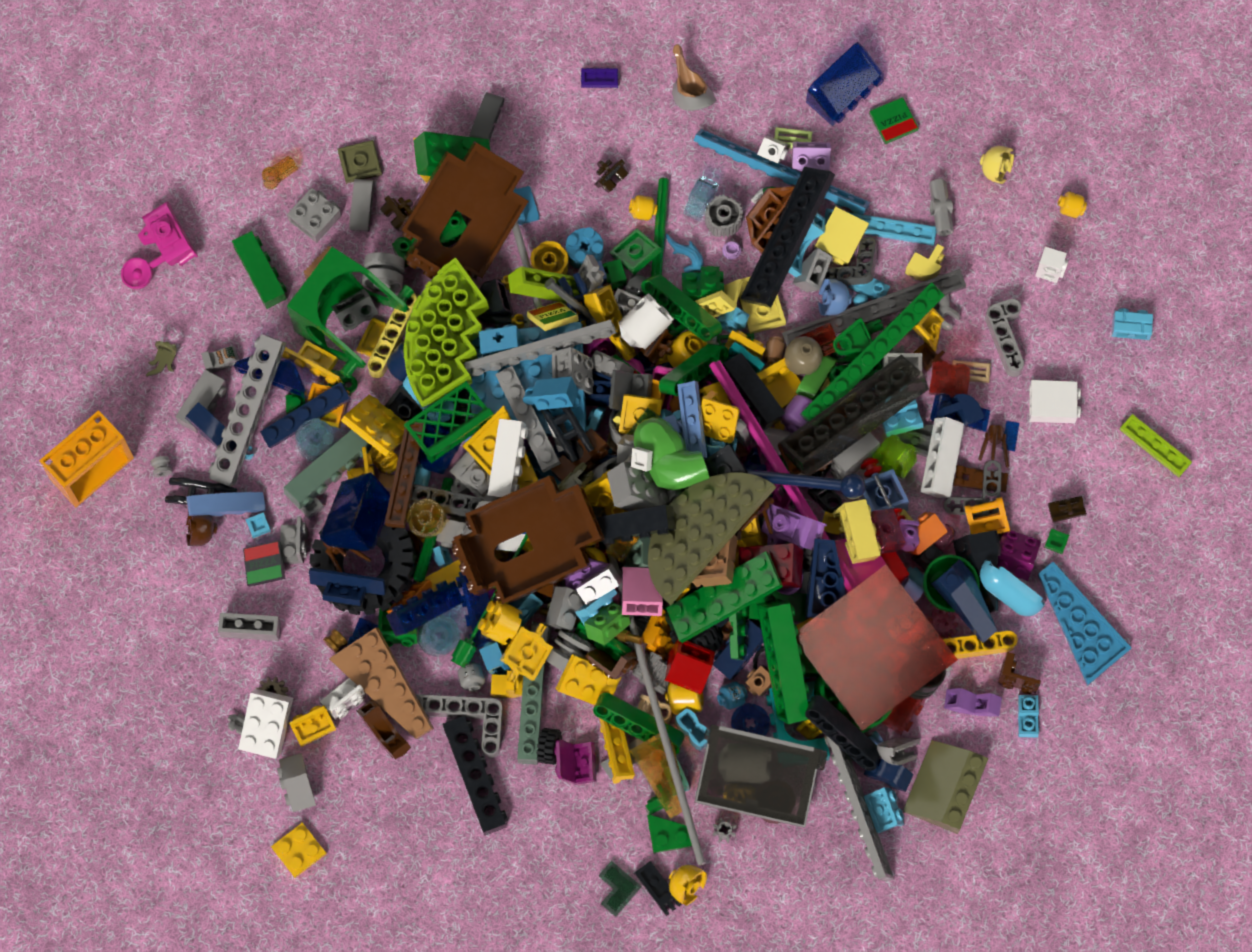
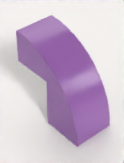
(966, 702)

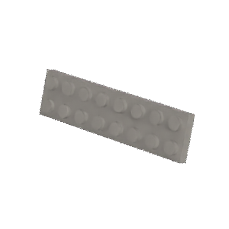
(860, 812)

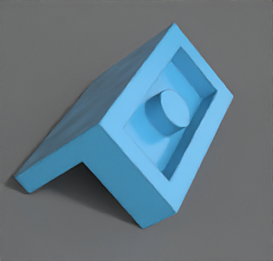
(530, 212)

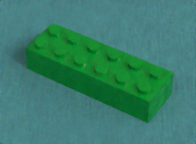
(784, 660)

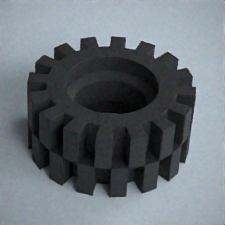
(547, 744)

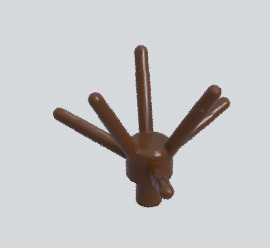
(762, 509)

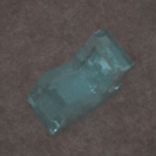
(699, 198)

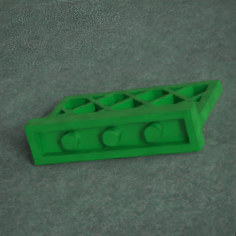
(455, 436)

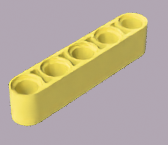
(387, 342)

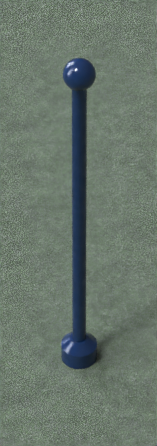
(851, 485)

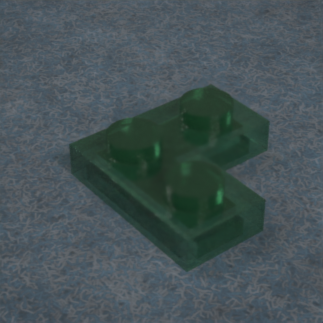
(623, 888)

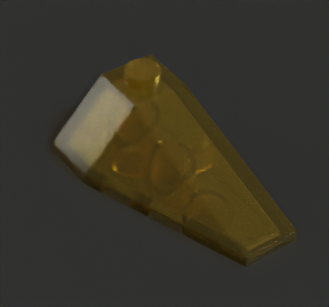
(654, 767)

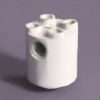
(644, 322)

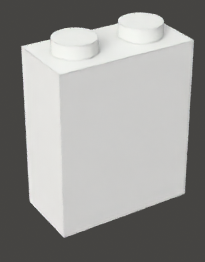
(1054, 401)

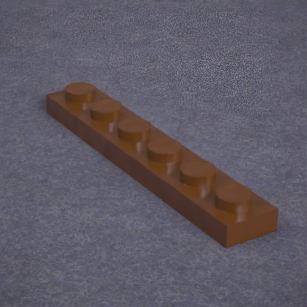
(404, 479)

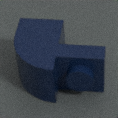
(965, 407)
(894, 776)

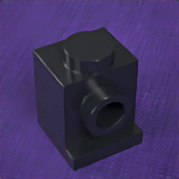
(927, 556)

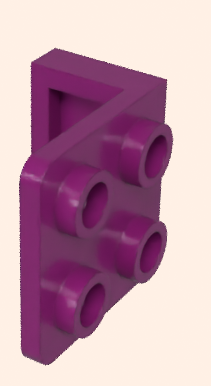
(1018, 553)
(575, 762)

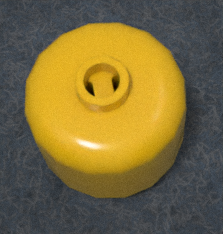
(684, 347)
(682, 698)

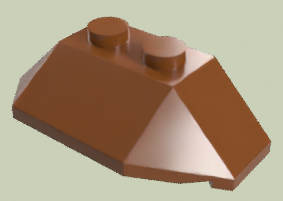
(765, 215)

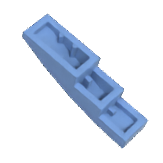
(226, 503)

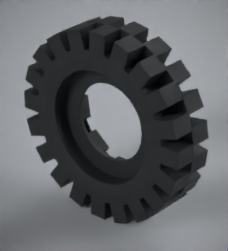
(397, 569)

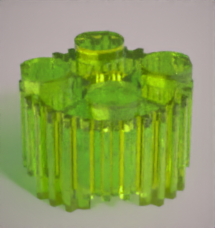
(896, 456)

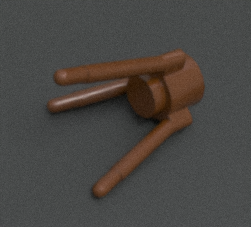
(995, 436)
(335, 550)

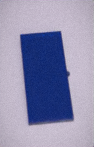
(1011, 432)

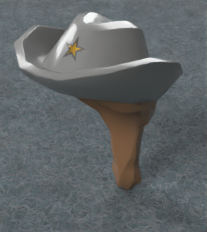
(690, 89)

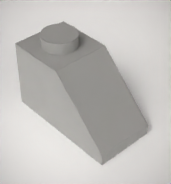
(813, 271)

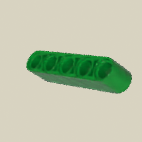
(682, 307)
(693, 368)
(633, 720)

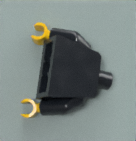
(499, 304)

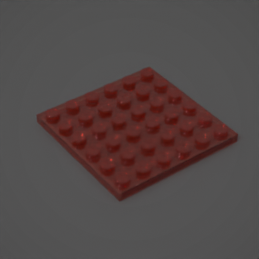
(874, 647)

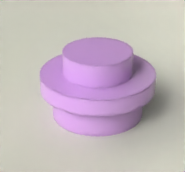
(731, 250)

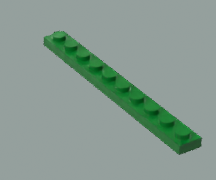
(874, 351)

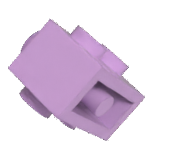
(811, 155)

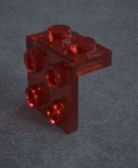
(949, 378)

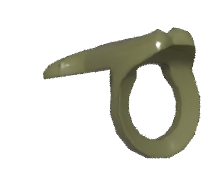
(165, 356)

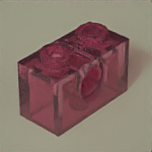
(887, 530)

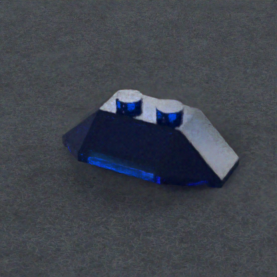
(285, 377)

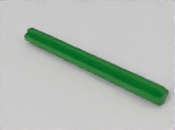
(660, 224)
(429, 543)

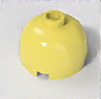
(997, 160)

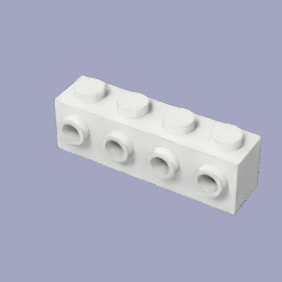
(942, 457)
(507, 458)

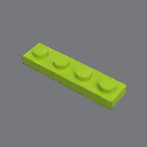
(1155, 445)

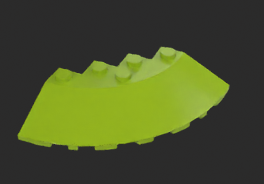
(441, 333)

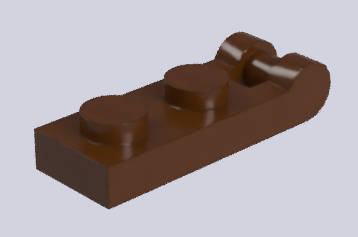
(976, 479)

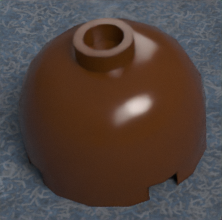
(200, 529)

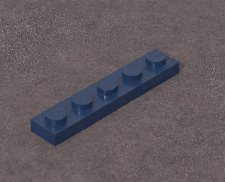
(313, 409)

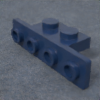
(346, 587)

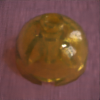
(426, 518)

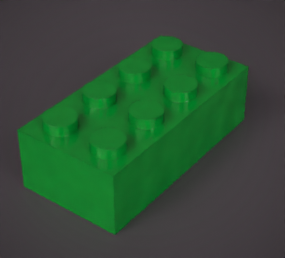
(432, 146)

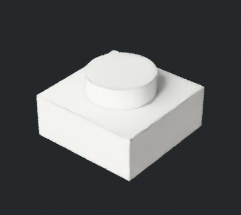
(641, 459)

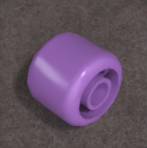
(792, 417)

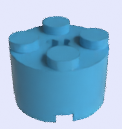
(580, 239)

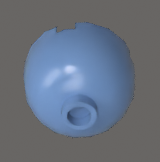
(834, 297)

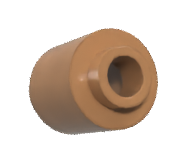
(774, 350)

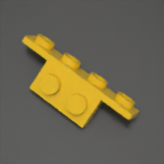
(316, 359)

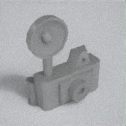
(471, 478)

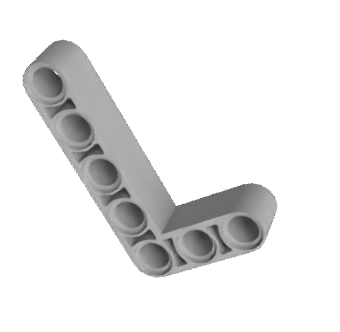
(465, 702)

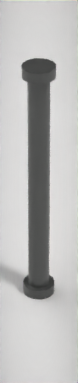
(550, 284)

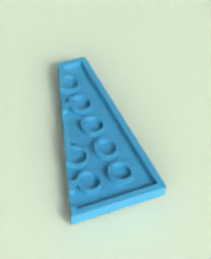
(1088, 633)

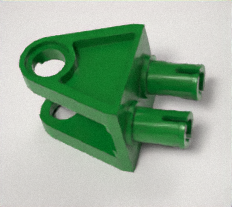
(855, 340)

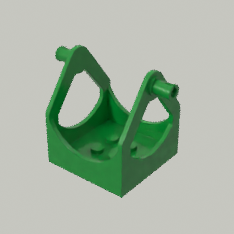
(327, 286)

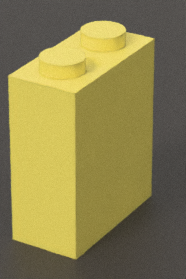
(842, 236)

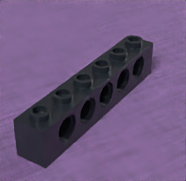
(453, 730)

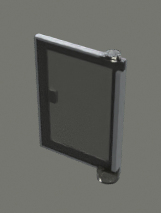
(758, 775)

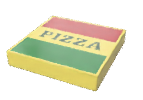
(552, 316)

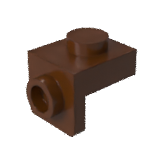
(928, 355)

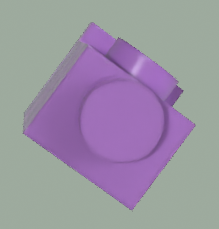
(910, 534)

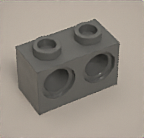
(352, 306)

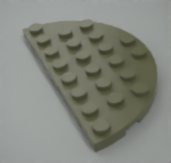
(704, 522)

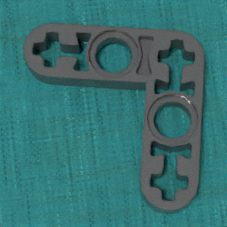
(857, 272)
(979, 500)

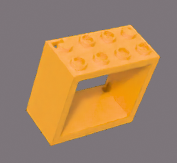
(87, 459)

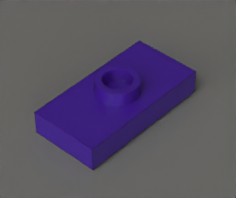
(599, 77)

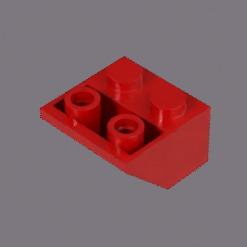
(689, 666)

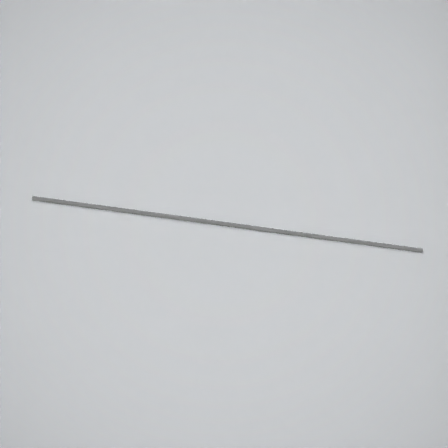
(638, 648)

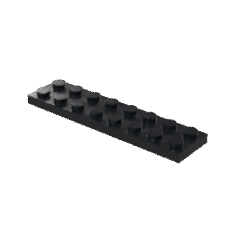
(787, 236)

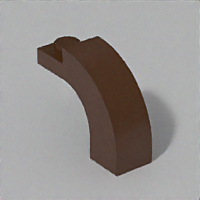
(383, 730)

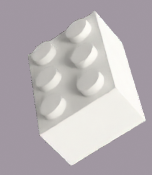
(265, 723)

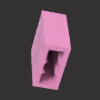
(639, 593)

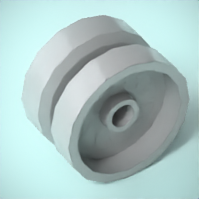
(386, 268)

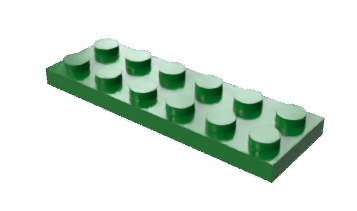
(715, 603)

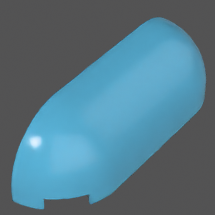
(1010, 590)

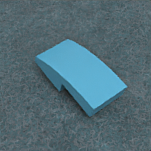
(1028, 716)

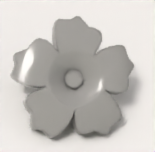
(236, 722)

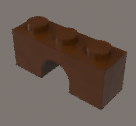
(566, 467)

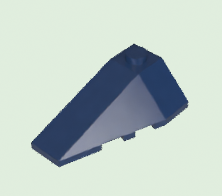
(825, 578)
(964, 596)

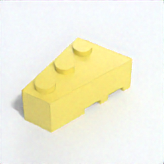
(859, 531)

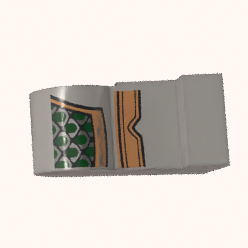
(220, 359)

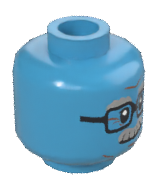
(732, 695)

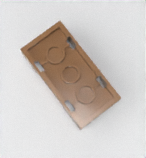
(720, 568)

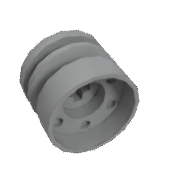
(571, 645)

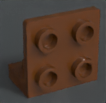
(1009, 679)

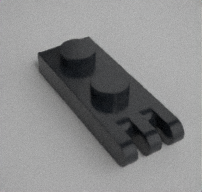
(656, 887)

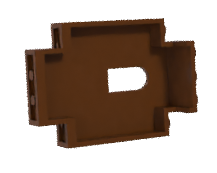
(479, 189)
(556, 526)

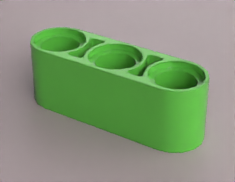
(811, 384)

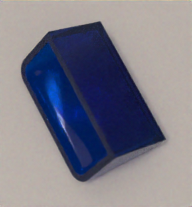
(844, 84)
(357, 514)

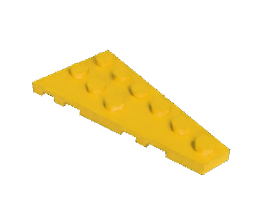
(482, 447)

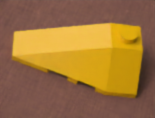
(604, 307)

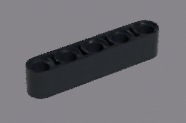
(843, 732)

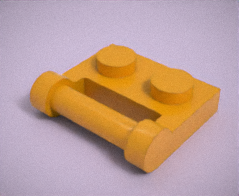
(990, 522)

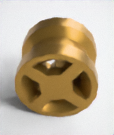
(335, 641)

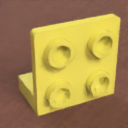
(722, 302)

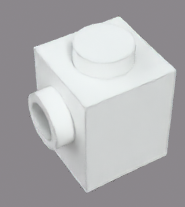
(773, 149)

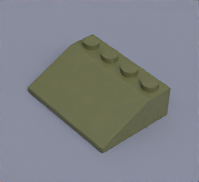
(945, 785)

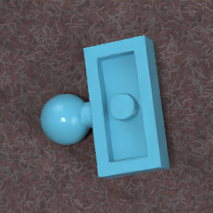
(872, 290)

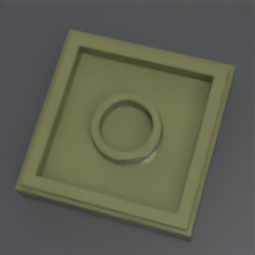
(359, 161)

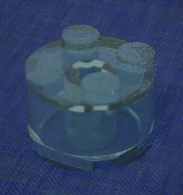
(313, 430)
(449, 634)

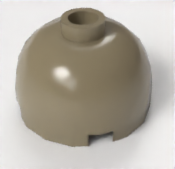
(803, 355)

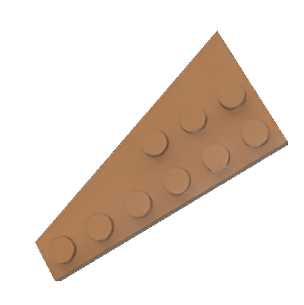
(374, 667)

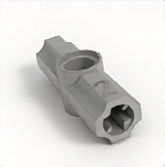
(941, 207)

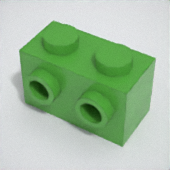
(606, 624)

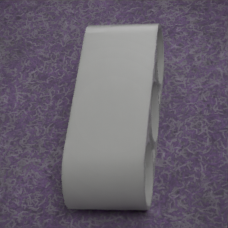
(361, 203)

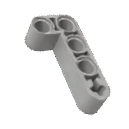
(1008, 339)

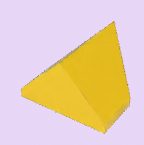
(929, 328)

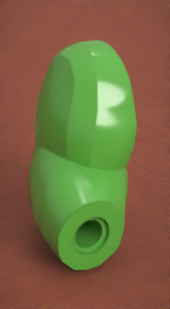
(671, 462)

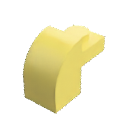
(924, 268)

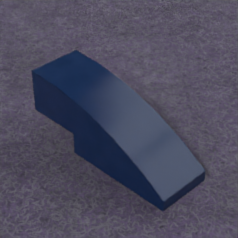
(207, 425)

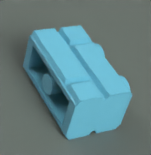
(1132, 324)

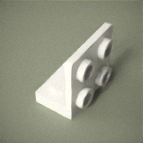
(343, 698)

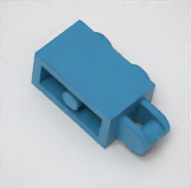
(551, 393)

